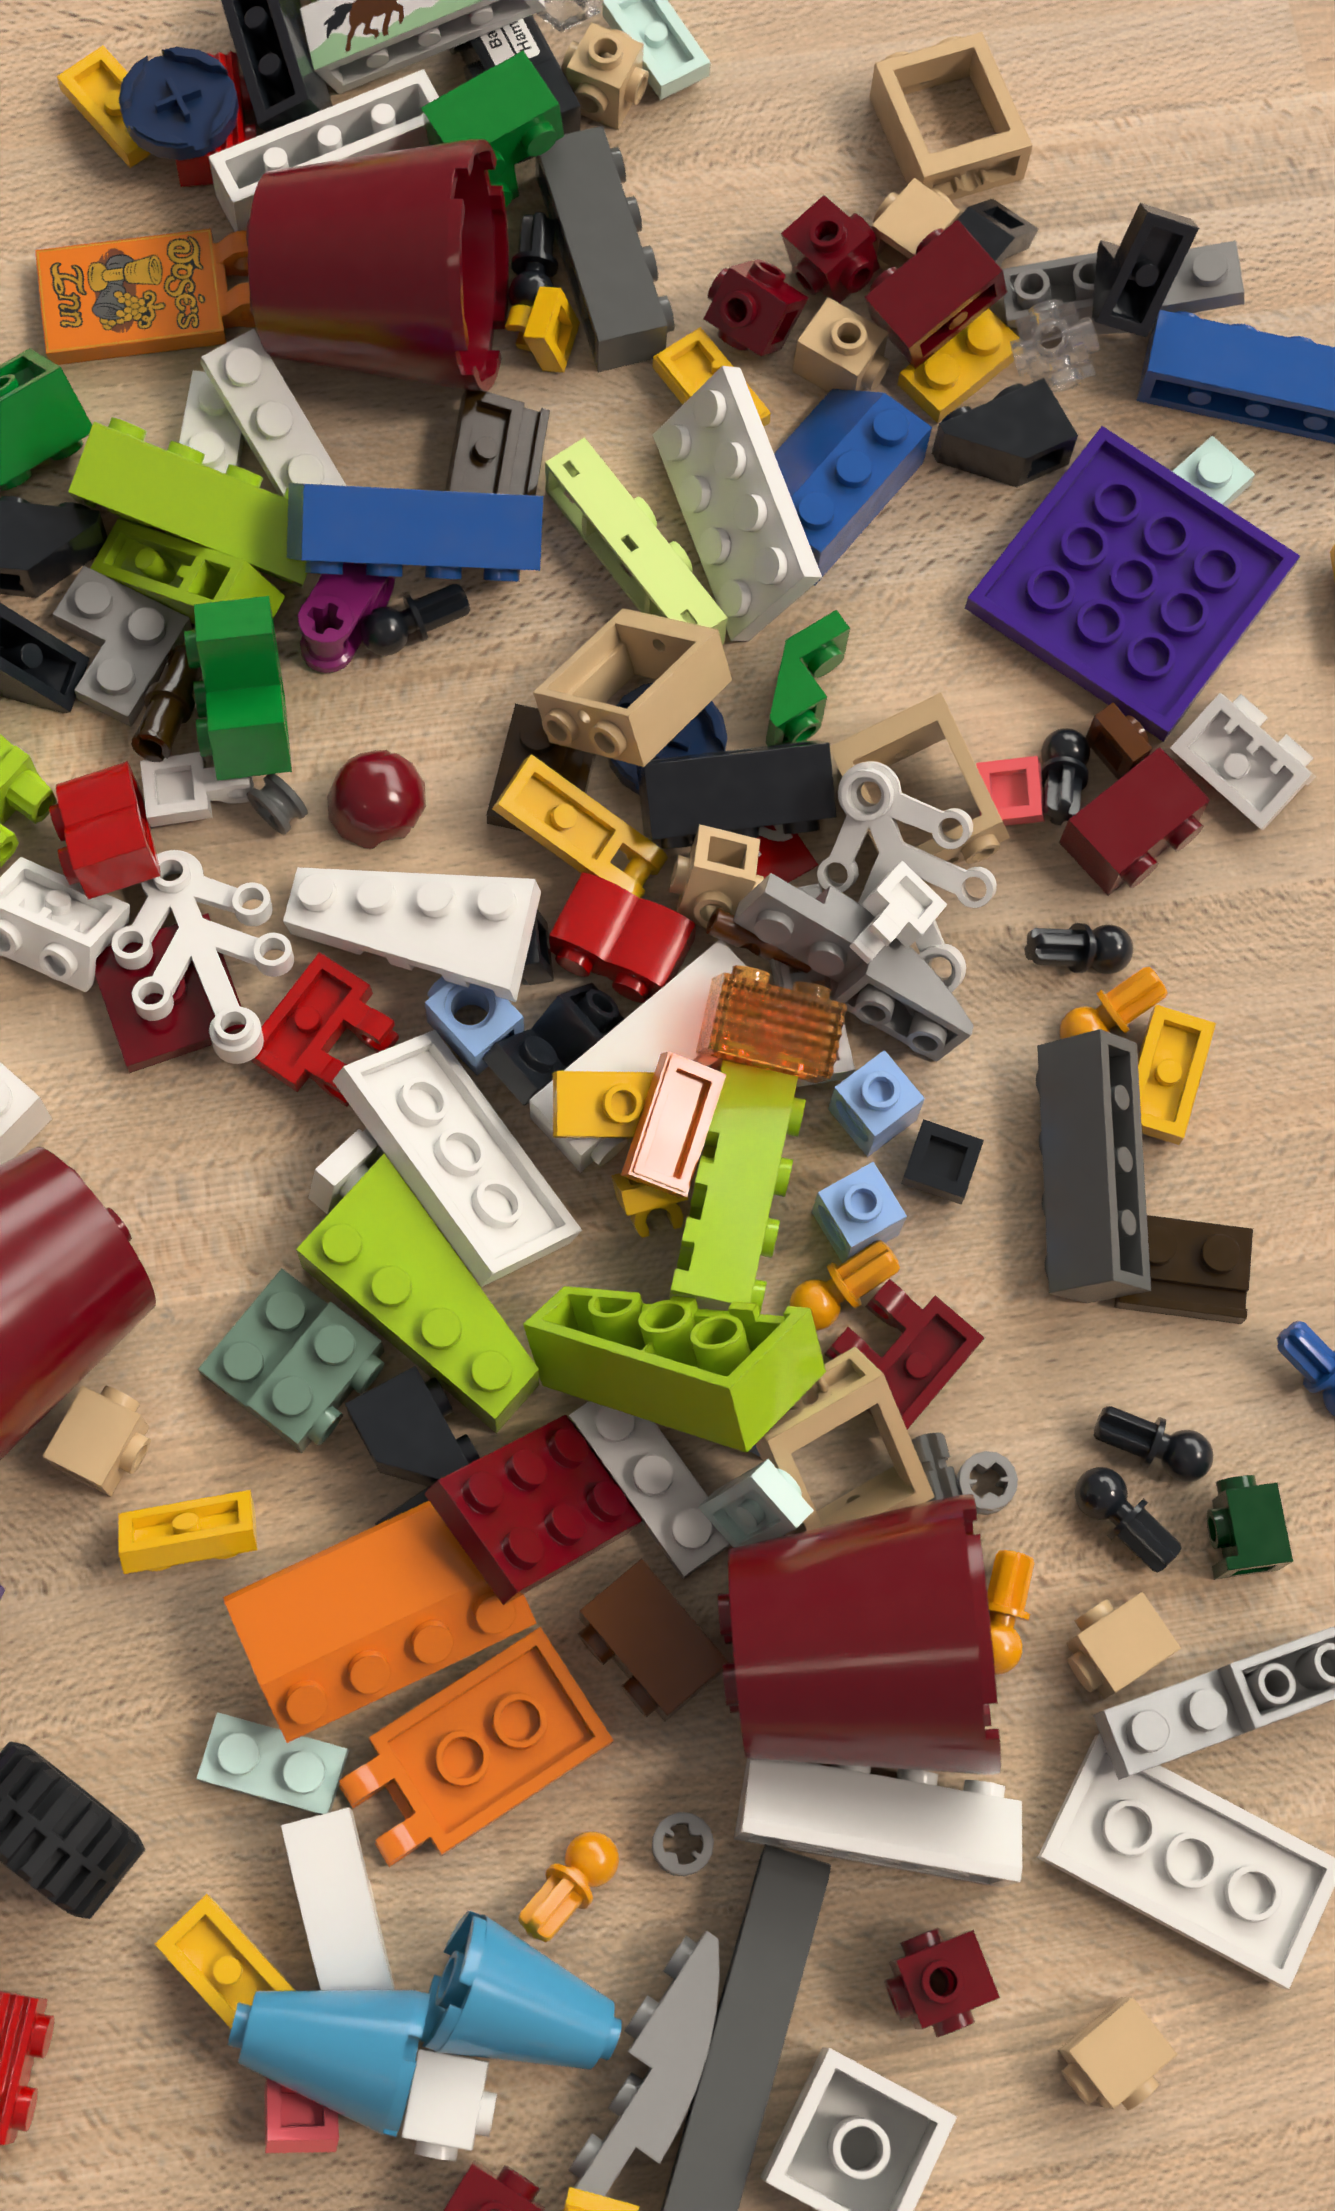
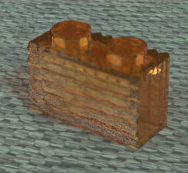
(772, 1025)

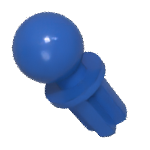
(1311, 1358)

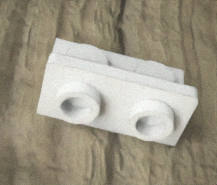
(1243, 759)
(55, 924)

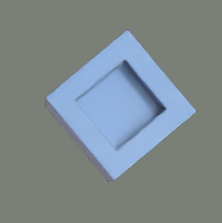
(471, 1041)
(876, 1103)
(858, 1212)

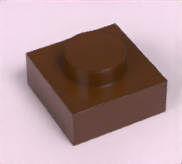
(1118, 740)

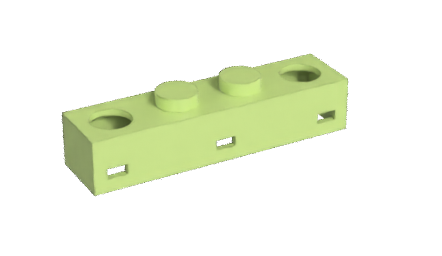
(626, 533)

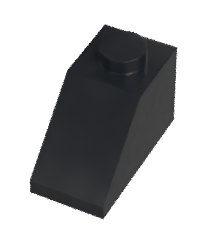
(37, 665)

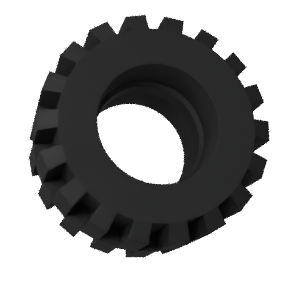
(60, 1834)

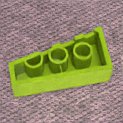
(185, 497)
(736, 1188)
(412, 1288)
(677, 1363)

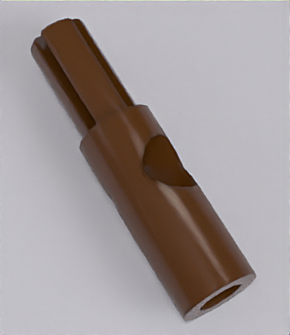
(723, 928)

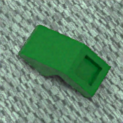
(798, 698)

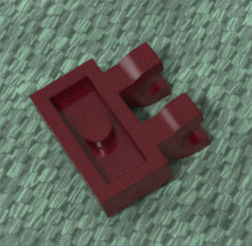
(923, 1356)

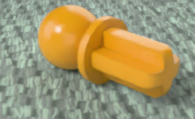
(1118, 1006)
(848, 1282)
(1007, 1602)
(589, 1862)

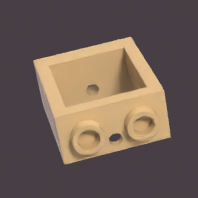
(968, 166)
(687, 674)
(910, 733)
(839, 1395)

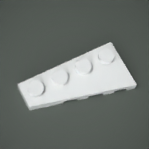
(438, 922)

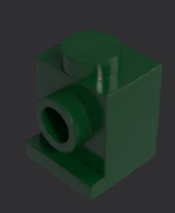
(1248, 1528)

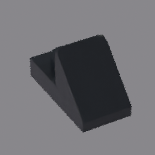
(1140, 271)

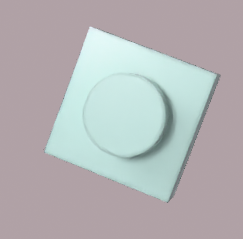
(1216, 472)

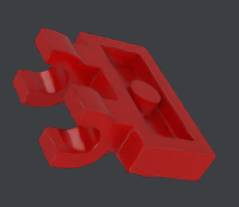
(313, 1019)

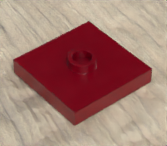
(179, 1033)

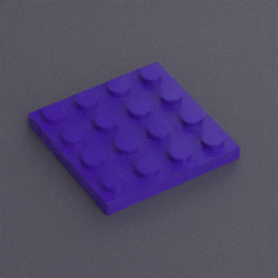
(1132, 582)

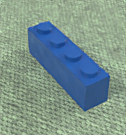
(1240, 375)
(414, 528)

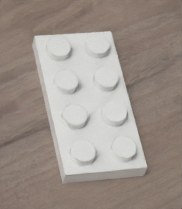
(736, 504)
(457, 1156)
(1193, 1864)

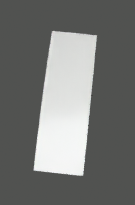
(337, 1902)

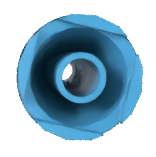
(514, 2003)
(337, 2048)

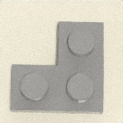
(133, 641)

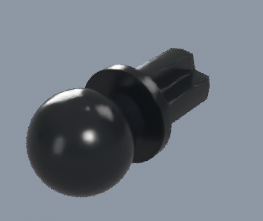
(534, 259)
(388, 629)
(1064, 773)
(1079, 948)
(1183, 1454)
(1104, 1495)

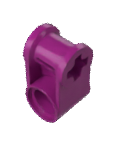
(334, 615)

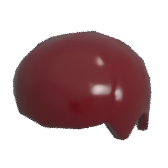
(376, 798)

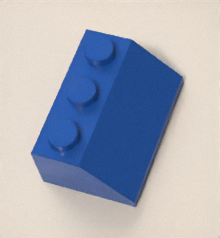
(849, 465)

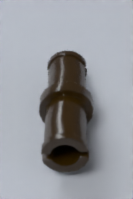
(167, 707)

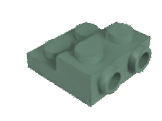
(294, 1361)

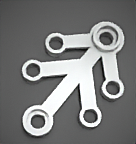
(892, 850)
(199, 942)

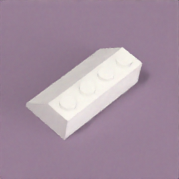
(884, 1819)

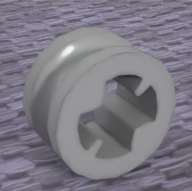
(982, 1463)
(696, 1828)

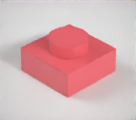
(1015, 788)
(297, 2122)

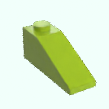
(178, 570)

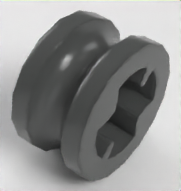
(277, 803)

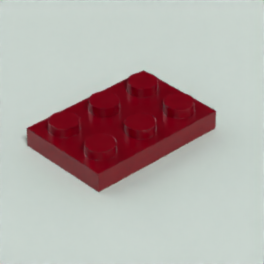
(533, 1508)

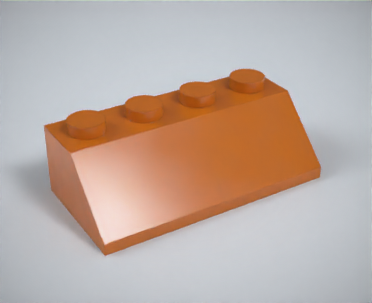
(367, 1619)

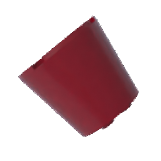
(384, 264)
(64, 1287)
(865, 1643)

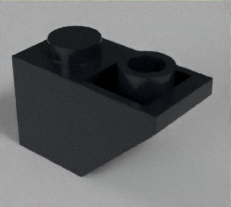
(1008, 438)
(45, 544)
(407, 1429)

